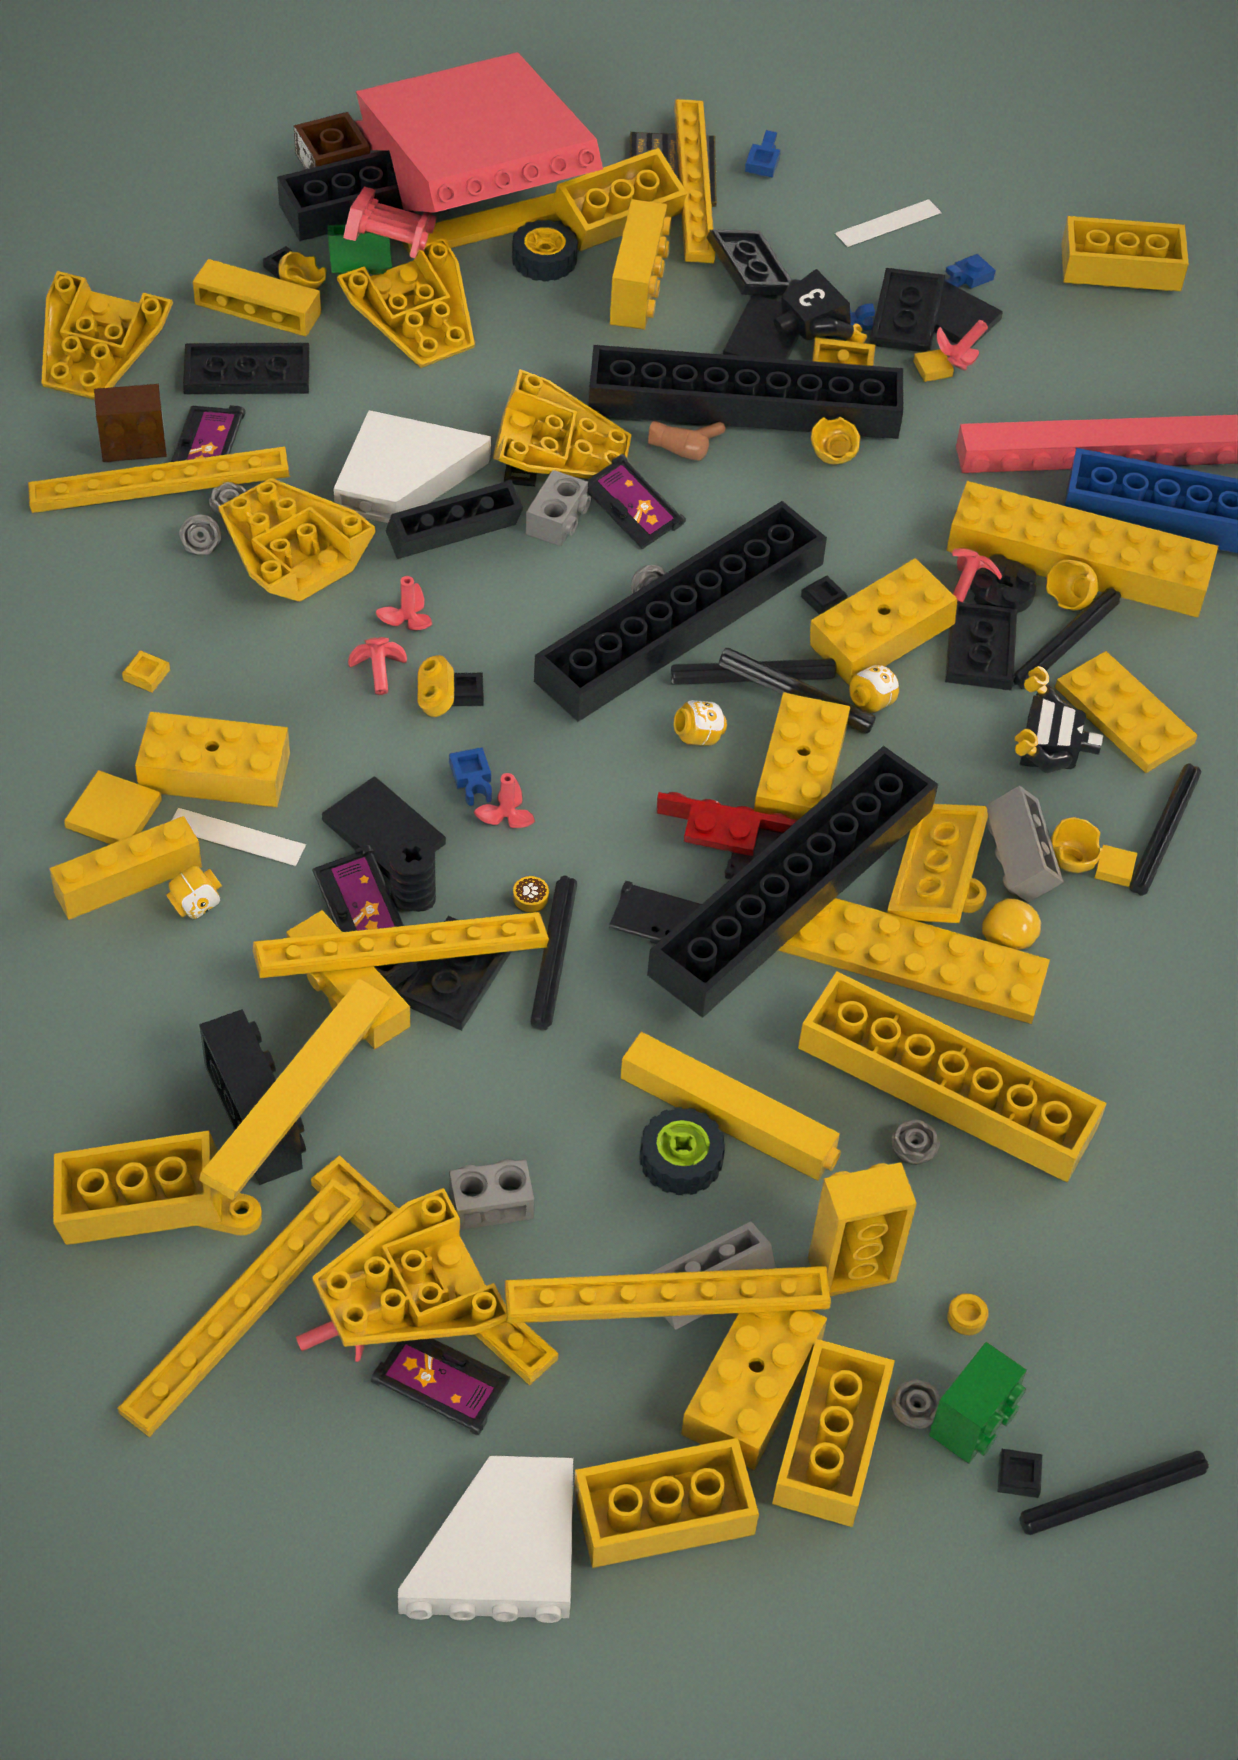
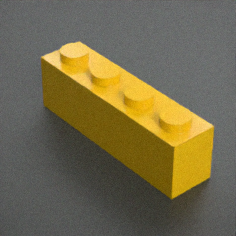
(257, 297)
(125, 867)
(338, 982)

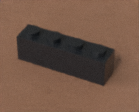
(454, 519)

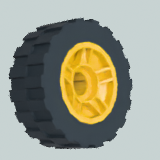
(544, 250)

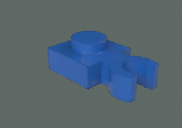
(473, 772)

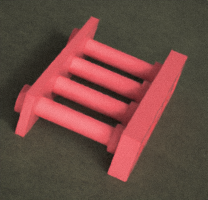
(387, 221)

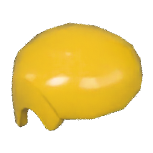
(301, 270)
(835, 440)
(1072, 584)
(1076, 845)
(1012, 924)

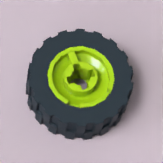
(685, 1169)

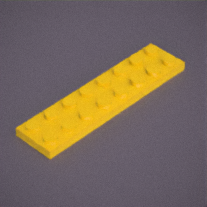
(923, 958)

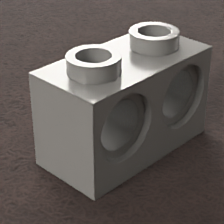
(557, 508)
(493, 1203)

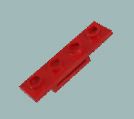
(720, 825)

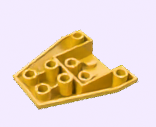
(416, 304)
(94, 335)
(555, 431)
(294, 538)
(409, 1280)

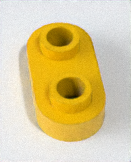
(435, 686)
(238, 1223)

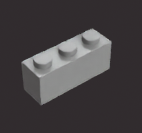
(1023, 844)
(736, 1250)

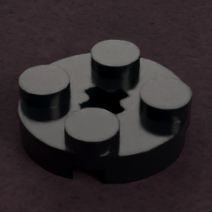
(1015, 575)

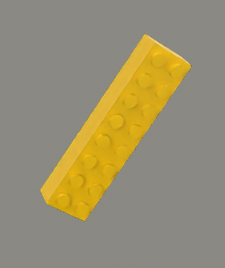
(1125, 556)
(951, 1076)

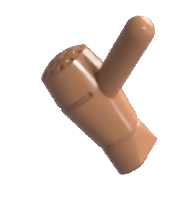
(683, 441)

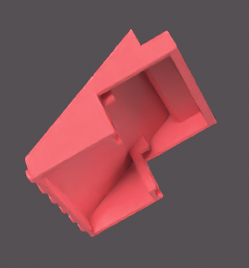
(475, 133)

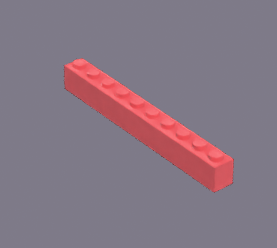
(1054, 443)

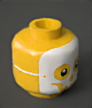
(874, 688)
(700, 723)
(194, 892)

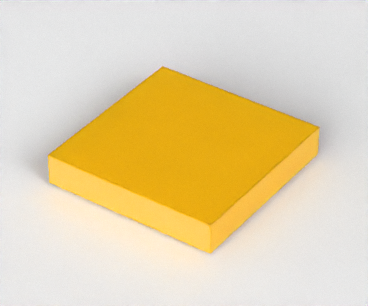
(112, 808)

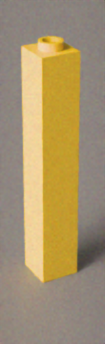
(733, 1105)

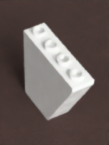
(406, 464)
(500, 1547)

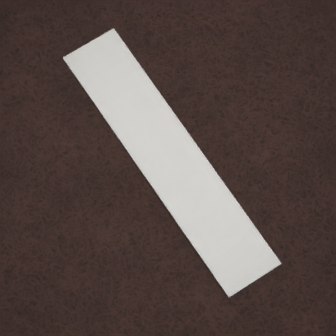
(888, 223)
(243, 837)

